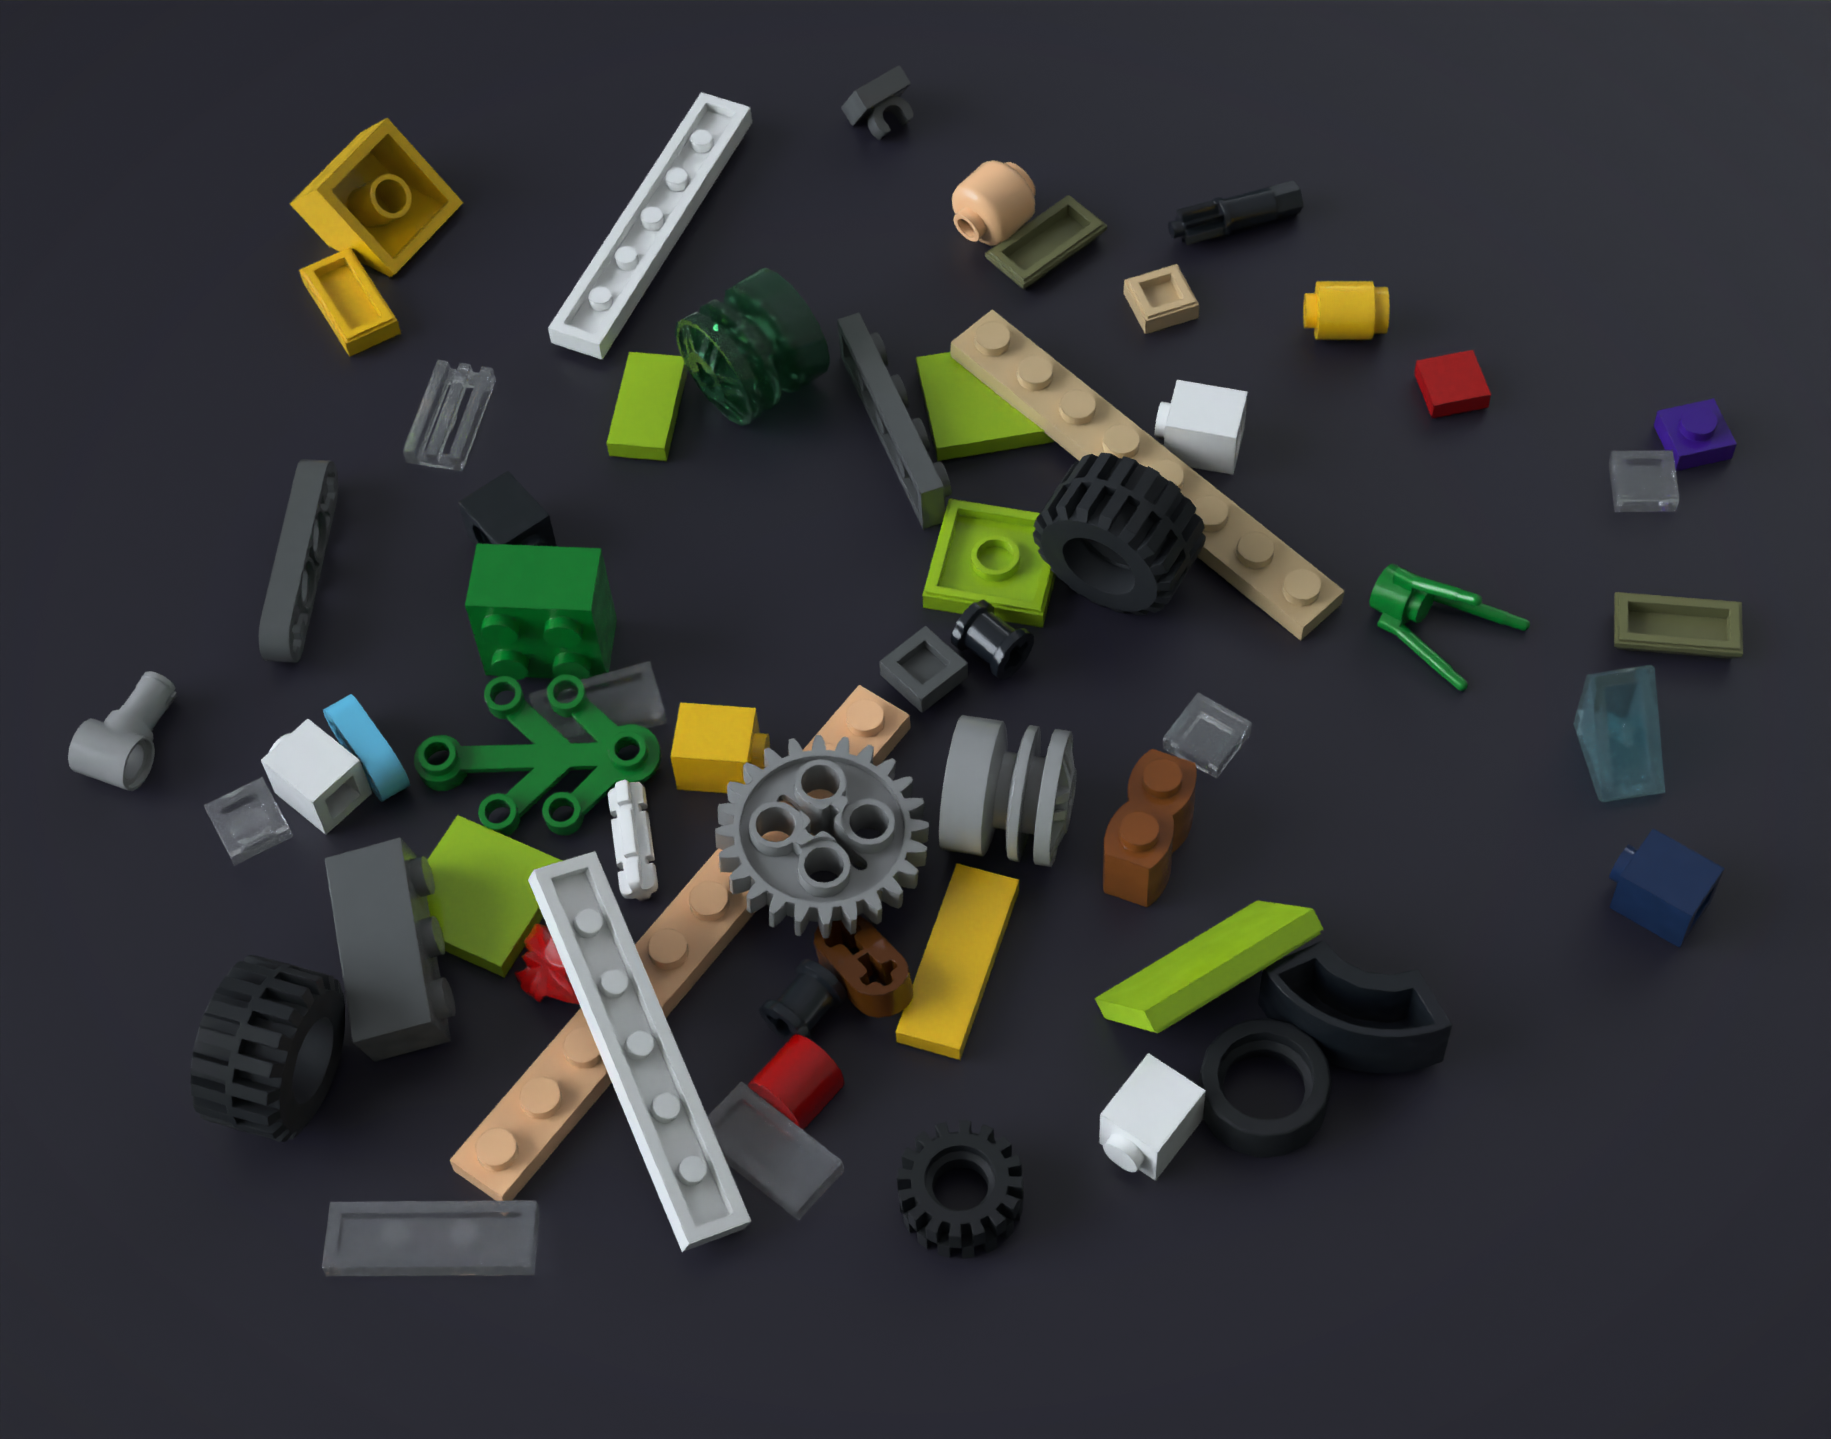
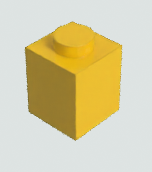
(714, 745)

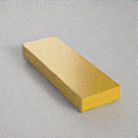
(958, 961)

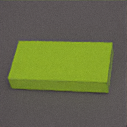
(647, 406)

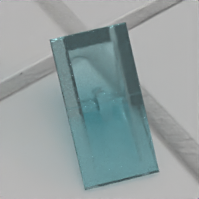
(1621, 733)

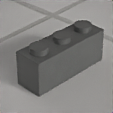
(389, 949)

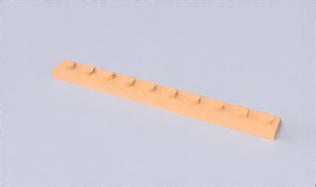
(675, 954)

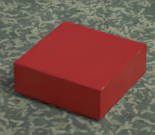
(1452, 384)

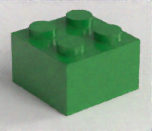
(541, 611)

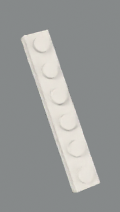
(650, 226)
(639, 1051)

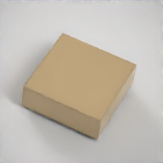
(1161, 299)

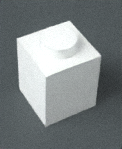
(1203, 425)
(316, 776)
(1150, 1118)

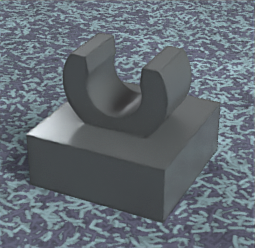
(879, 97)

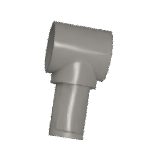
(123, 746)

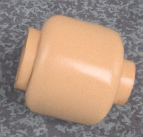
(993, 202)

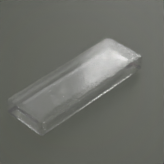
(431, 1238)

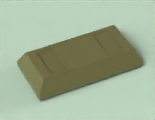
(1046, 242)
(1678, 625)

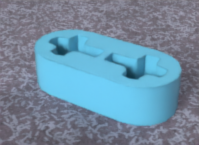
(363, 739)

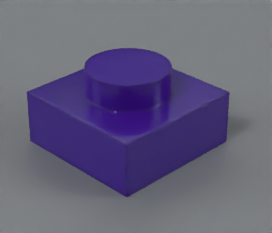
(1695, 434)

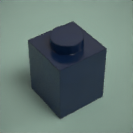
(1664, 886)

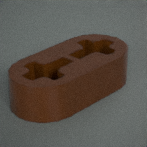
(874, 958)

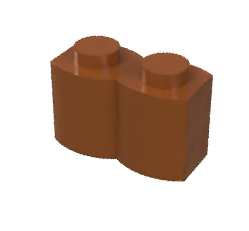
(1149, 827)

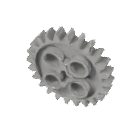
(781, 870)

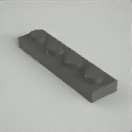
(886, 405)

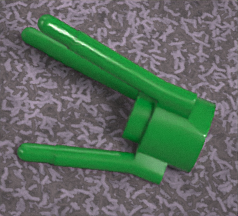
(1409, 597)

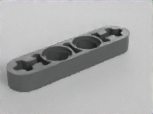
(298, 561)

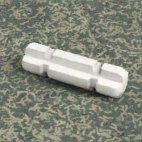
(632, 840)

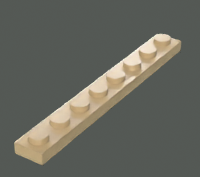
(1088, 424)

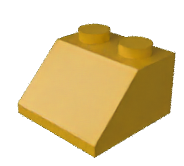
(377, 199)

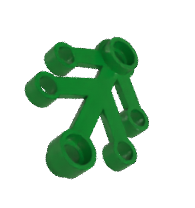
(547, 758)

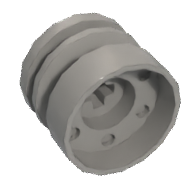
(1006, 790)

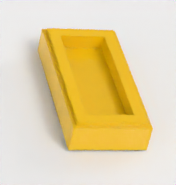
(350, 301)

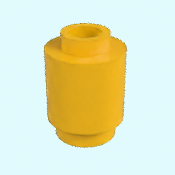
(1346, 310)

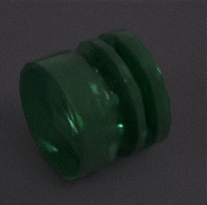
(753, 346)

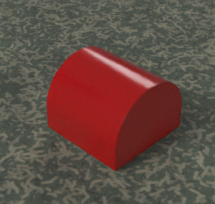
(799, 1080)

